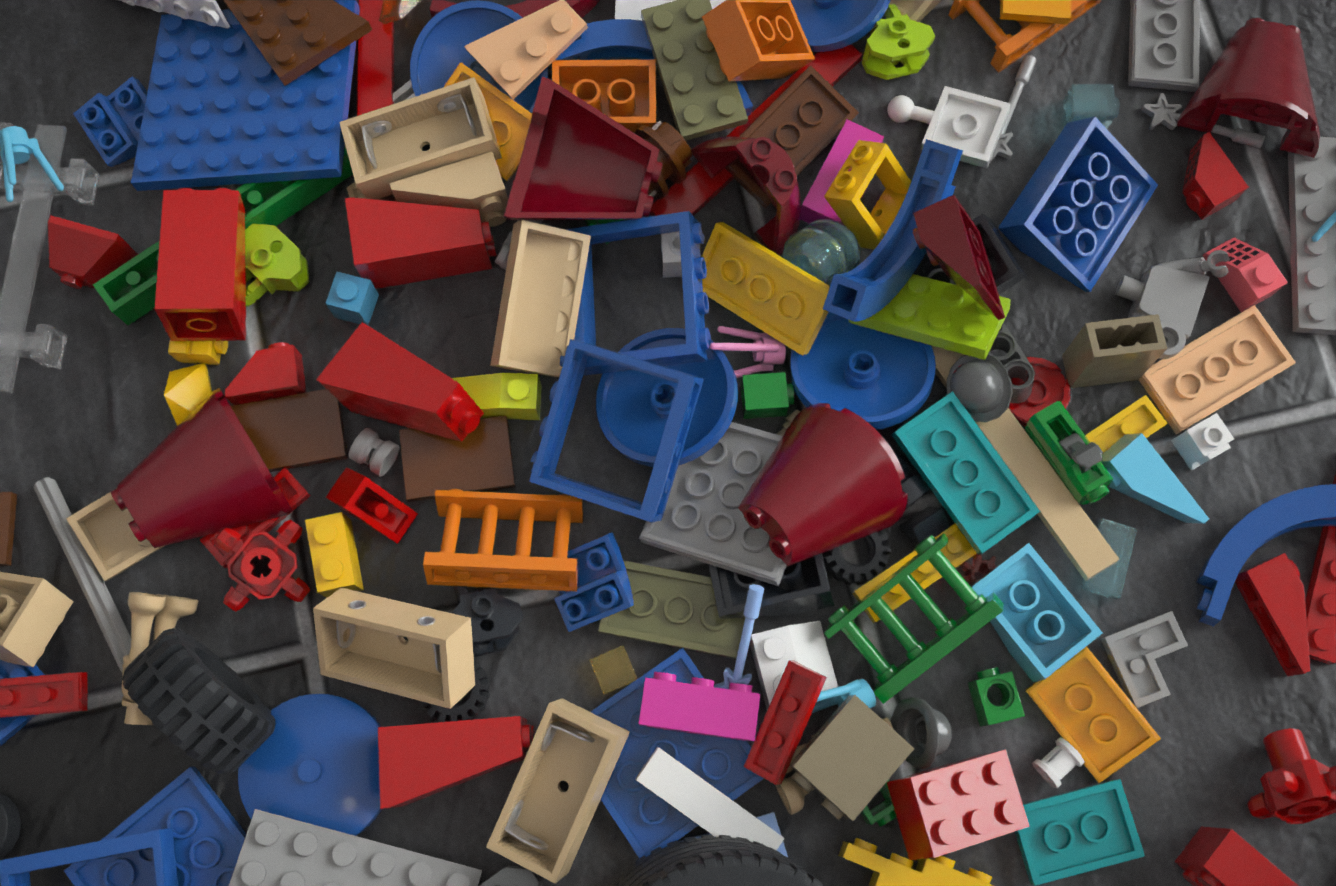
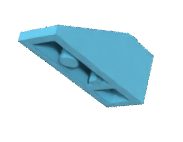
(1146, 477)

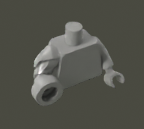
(1174, 293)

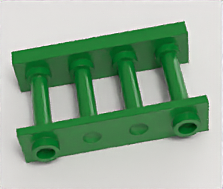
(948, 631)

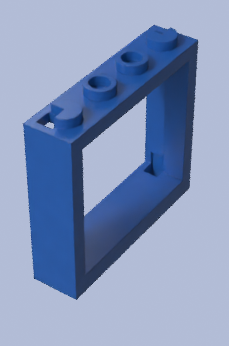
(695, 300)
(555, 425)
(17, 870)

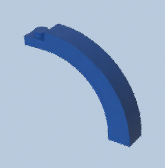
(620, 41)
(891, 264)
(1281, 515)

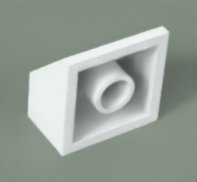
(796, 642)

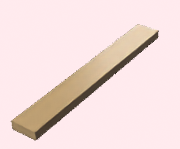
(1056, 504)

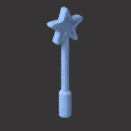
(751, 612)

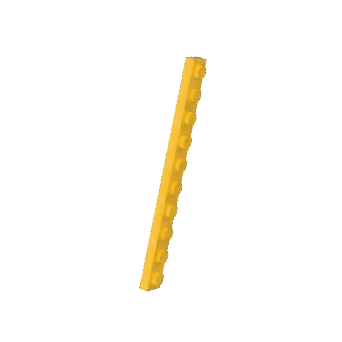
(1136, 418)

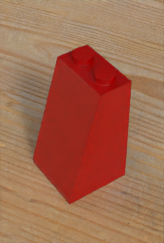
(415, 241)
(202, 265)
(395, 386)
(441, 755)

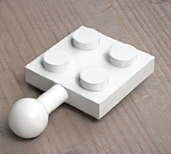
(959, 121)

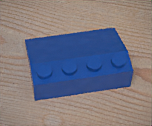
(1079, 203)

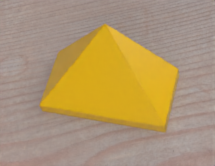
(186, 390)

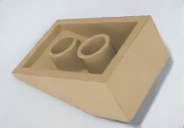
(464, 184)
(28, 617)

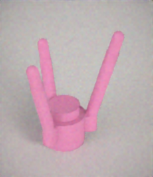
(764, 348)

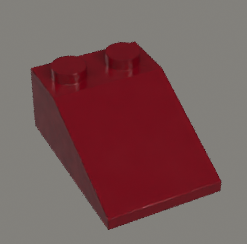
(958, 249)

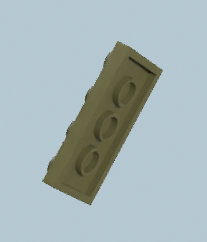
(691, 70)
(674, 612)

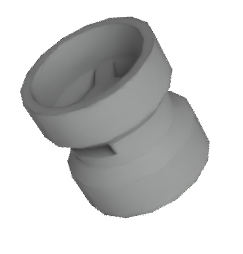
(374, 452)

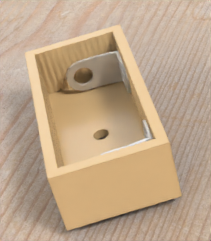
(390, 140)
(365, 645)
(540, 821)

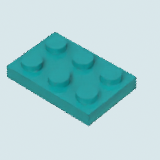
(1078, 832)

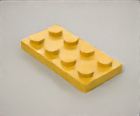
(764, 288)

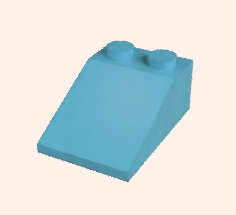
(1039, 616)

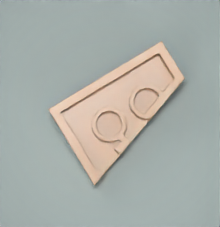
(527, 46)

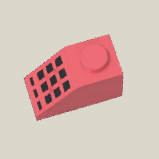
(1250, 274)

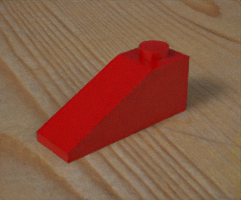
(1279, 607)

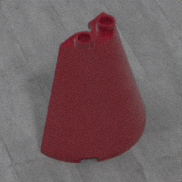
(1260, 80)
(580, 164)
(771, 171)
(200, 480)
(825, 485)

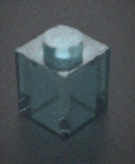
(1090, 101)

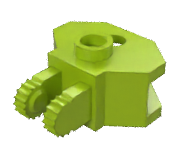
(897, 41)
(272, 262)

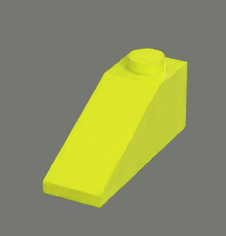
(505, 394)

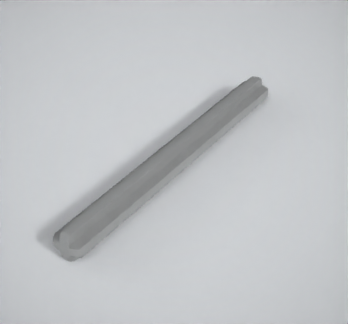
(84, 570)

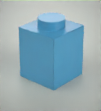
(352, 298)

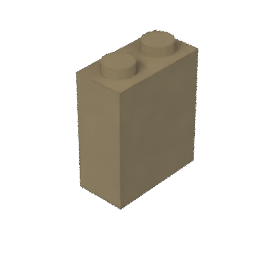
(1114, 351)
(850, 758)

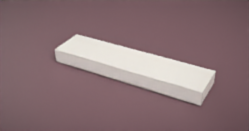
(702, 801)

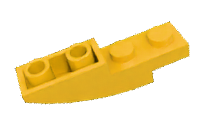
(899, 871)

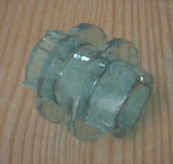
(823, 249)

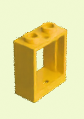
(849, 186)

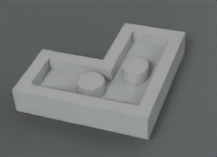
(1134, 656)

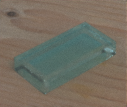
(1111, 580)

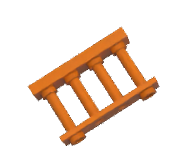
(1032, 34)
(504, 571)

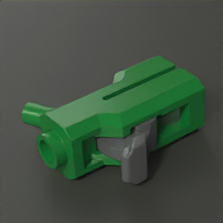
(1070, 453)

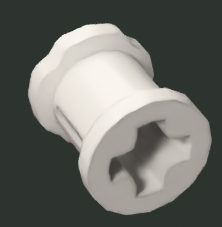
(1058, 762)

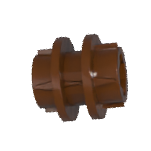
(673, 153)

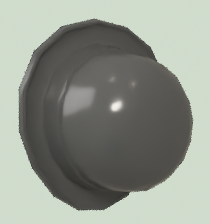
(981, 386)
(923, 729)

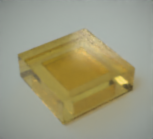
(613, 670)

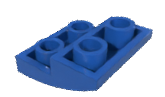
(115, 121)
(601, 585)

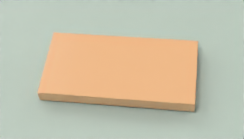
(1216, 369)

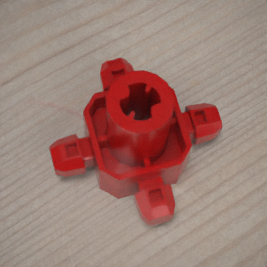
(282, 564)
(1298, 786)

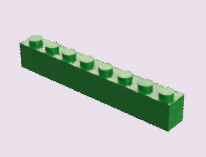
(132, 287)

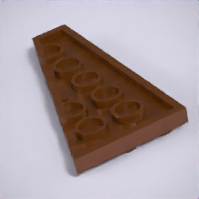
(297, 32)

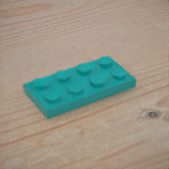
(965, 473)

